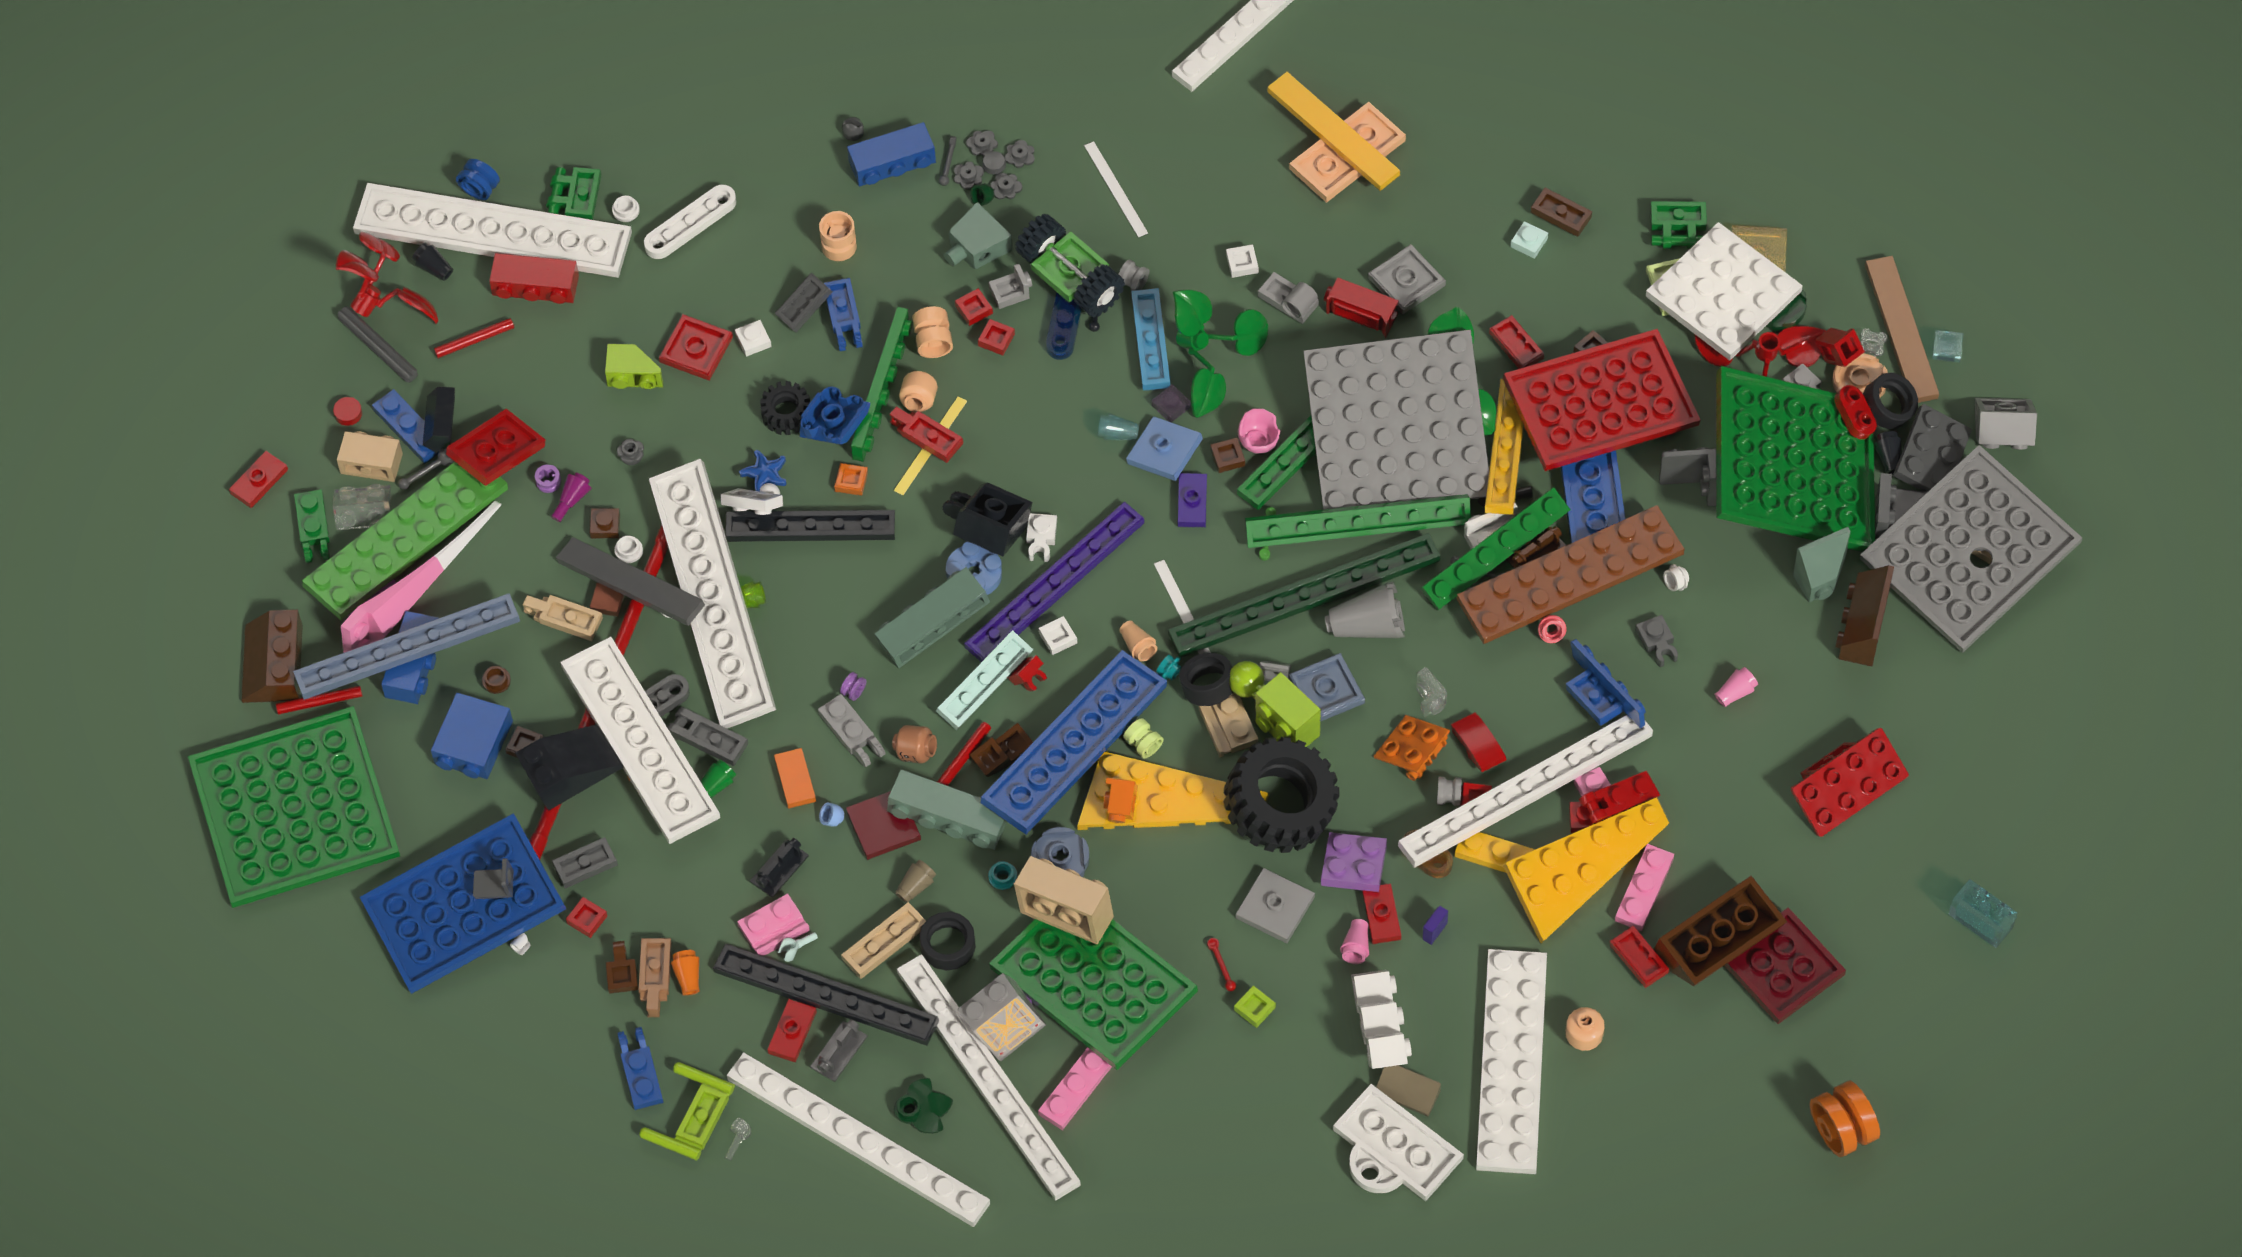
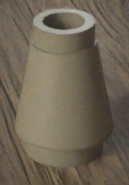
(915, 881)

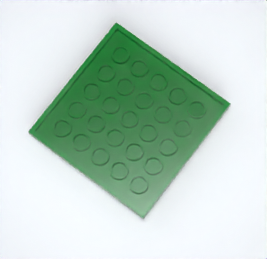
(1790, 460)
(293, 806)

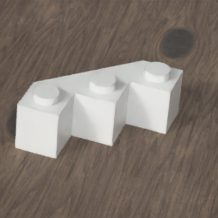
(1380, 1019)

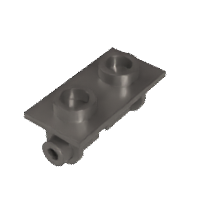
(839, 1050)

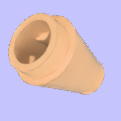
(1138, 641)

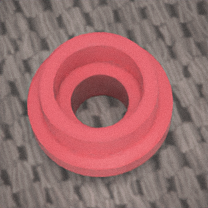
(1555, 636)

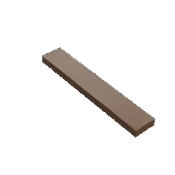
(1901, 327)

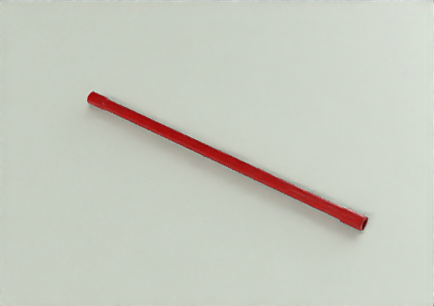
(540, 836)

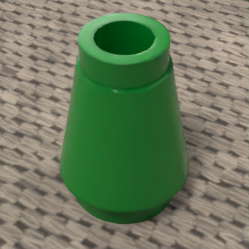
(717, 778)

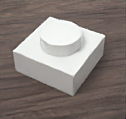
(1242, 261)
(753, 338)
(1057, 635)

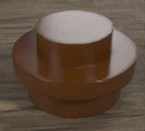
(496, 680)

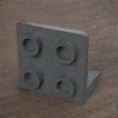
(1691, 467)
(1892, 503)

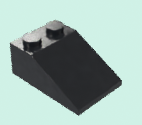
(568, 763)

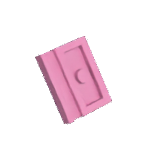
(772, 924)

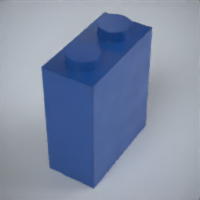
(471, 736)

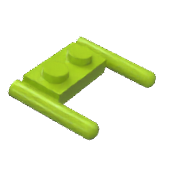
(700, 1117)

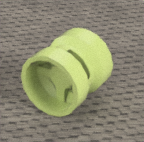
(1143, 738)

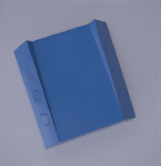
(832, 416)

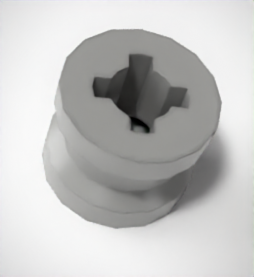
(1134, 276)
(1449, 791)

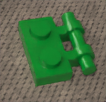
(582, 193)
(1677, 216)

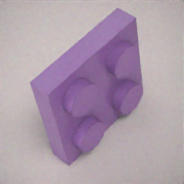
(1354, 862)

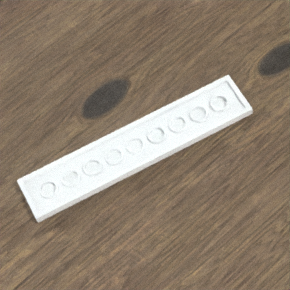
(491, 228)
(708, 572)

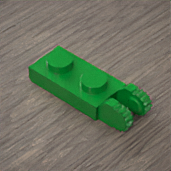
(312, 523)

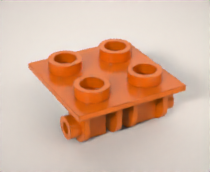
(1413, 746)

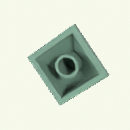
(1820, 564)

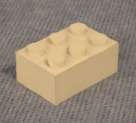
(1064, 899)

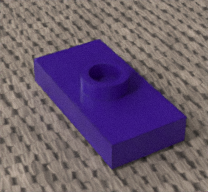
(1192, 500)

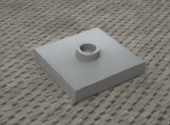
(1407, 278)
(1275, 905)

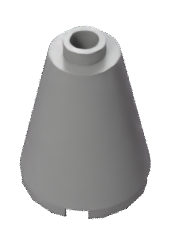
(1368, 615)

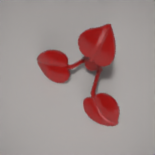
(369, 295)
(1794, 342)

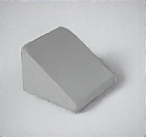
(1272, 669)

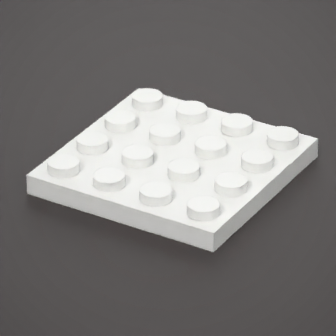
(1724, 291)

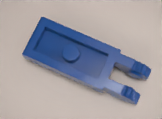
(843, 312)
(640, 1072)

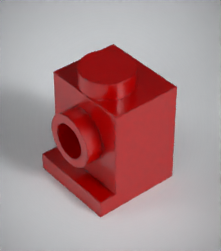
(1839, 346)

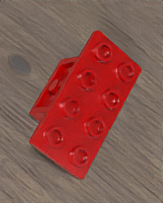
(1848, 780)

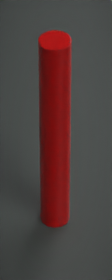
(473, 338)
(318, 700)
(964, 754)

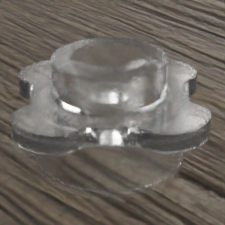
(1879, 339)

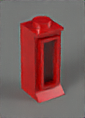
(1361, 305)

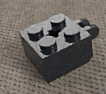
(989, 517)

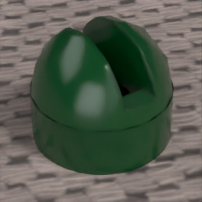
(982, 191)

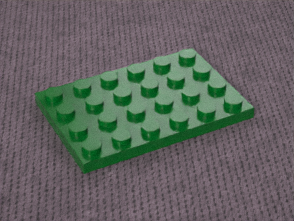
(1101, 993)

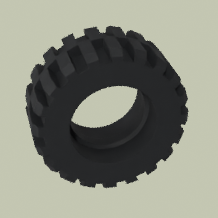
(1301, 768)

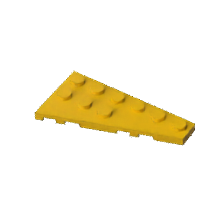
(1162, 798)
(1569, 871)

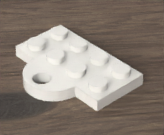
(1394, 1146)

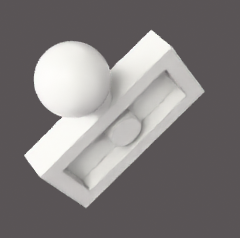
(761, 502)

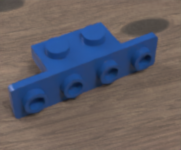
(1599, 691)

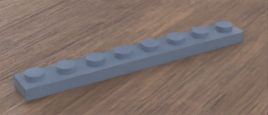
(406, 646)

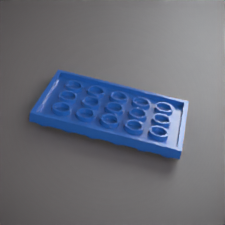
(435, 921)

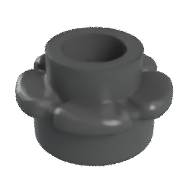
(633, 457)

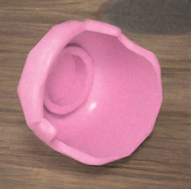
(1258, 431)

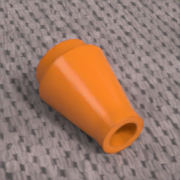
(686, 969)

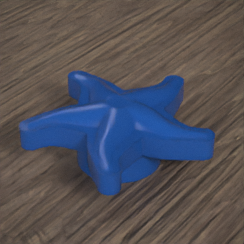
(765, 471)

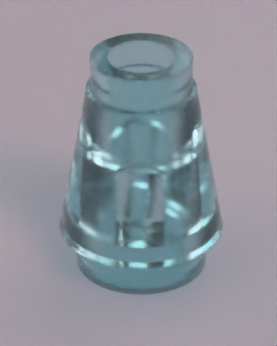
(1117, 428)

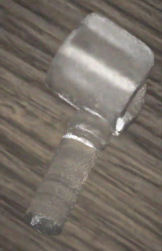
(742, 1131)

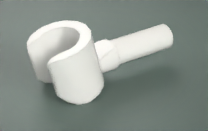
(520, 944)

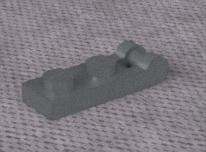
(708, 736)

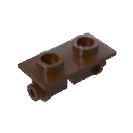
(1539, 546)

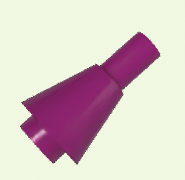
(574, 490)

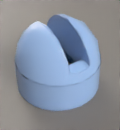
(831, 814)

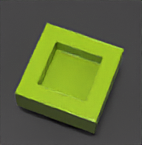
(1254, 1006)

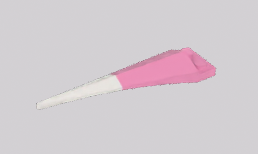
(381, 613)

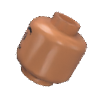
(914, 744)

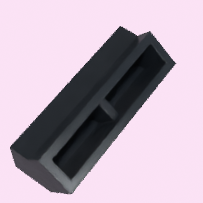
(439, 418)

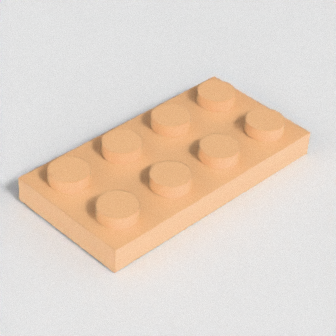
(1327, 171)

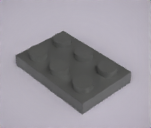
(1931, 448)

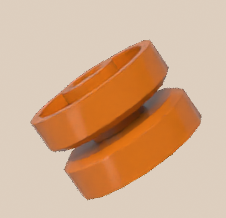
(1845, 1118)

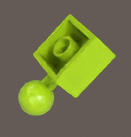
(1279, 704)

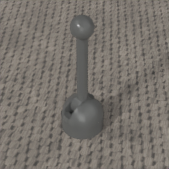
(442, 459)

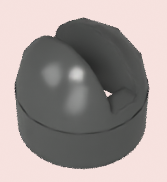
(850, 129)

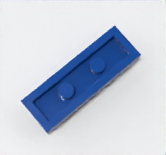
(404, 423)

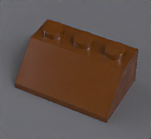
(1864, 616)
(271, 656)

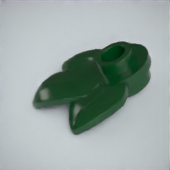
(927, 1107)

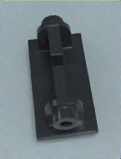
(780, 867)

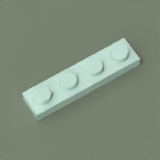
(984, 680)

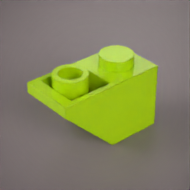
(631, 368)

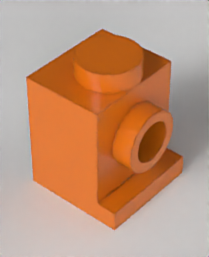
(1120, 799)

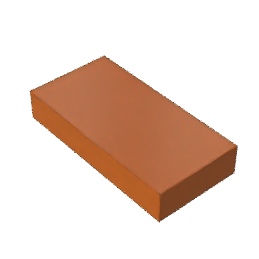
(795, 778)

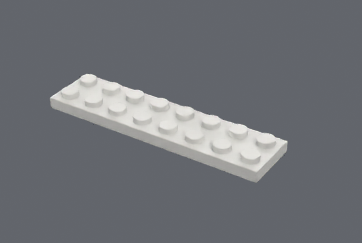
(640, 740)
(1511, 1062)

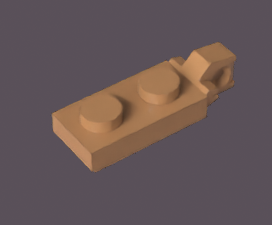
(654, 973)

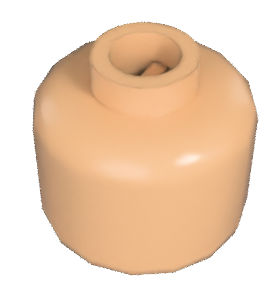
(918, 391)
(1585, 1028)

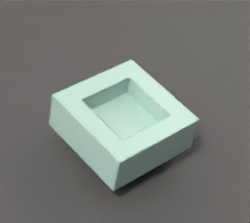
(1529, 239)

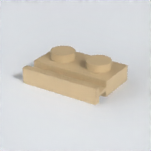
(1229, 725)

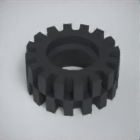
(779, 395)

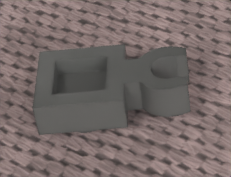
(1657, 636)

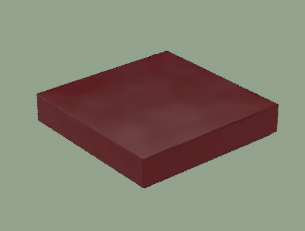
(879, 829)

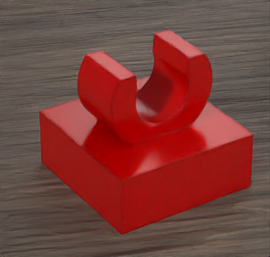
(1026, 671)

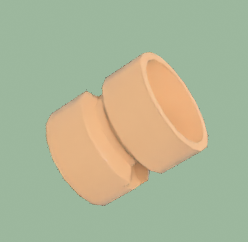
(838, 236)
(932, 332)

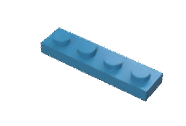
(1150, 339)

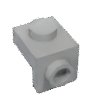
(1011, 288)

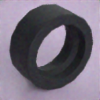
(1903, 390)
(1202, 665)
(947, 920)

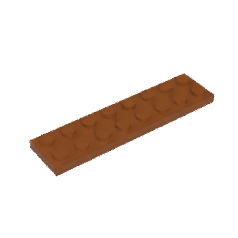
(1570, 574)

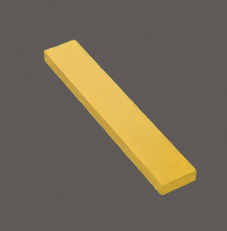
(1333, 131)
(1504, 456)

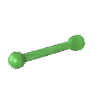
(1264, 554)

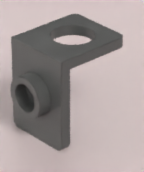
(494, 883)

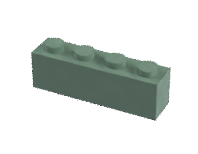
(932, 617)
(945, 809)

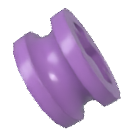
(548, 471)
(853, 686)

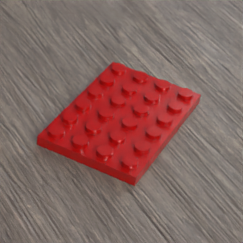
(1601, 399)

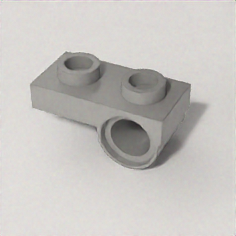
(1294, 300)

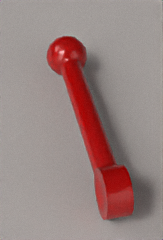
(1213, 945)

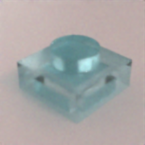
(1947, 346)

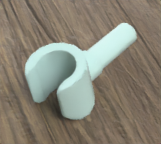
(791, 946)

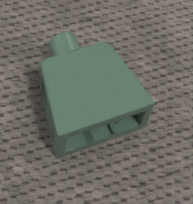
(977, 239)

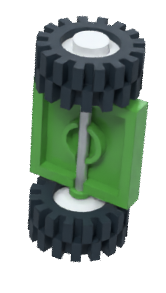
(1069, 265)

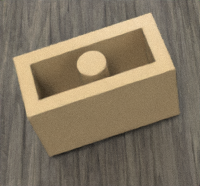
(369, 456)

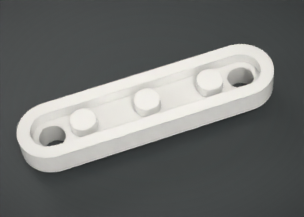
(690, 221)

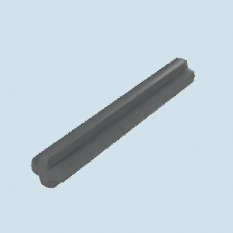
(377, 344)

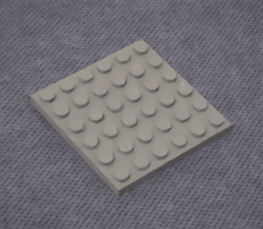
(1397, 420)

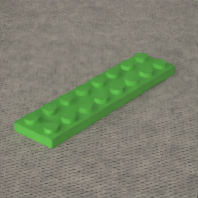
(400, 539)

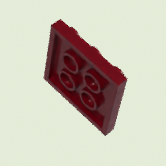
(1786, 968)

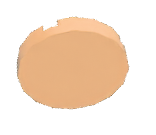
(1859, 373)

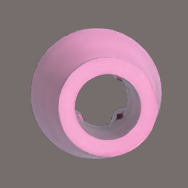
(1737, 686)
(1356, 945)

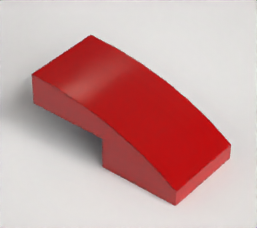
(1479, 742)

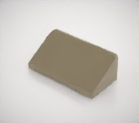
(1409, 1089)

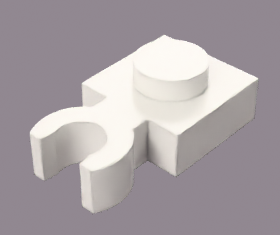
(1040, 534)

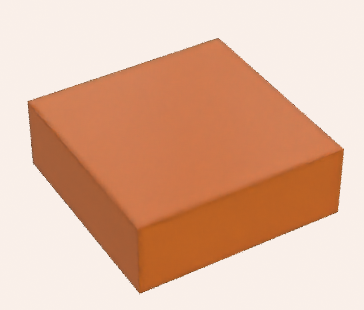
(851, 479)

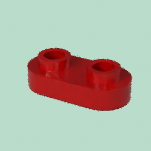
(1853, 410)

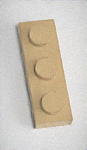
(883, 940)

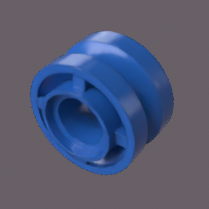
(477, 179)

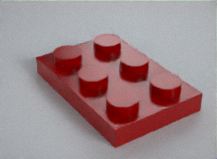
(495, 447)

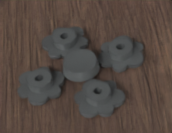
(994, 163)

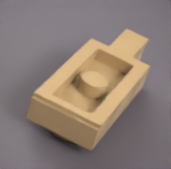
(564, 616)

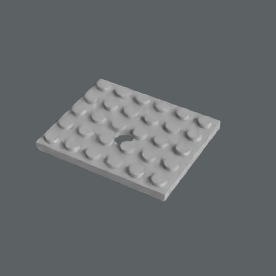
(1968, 511)

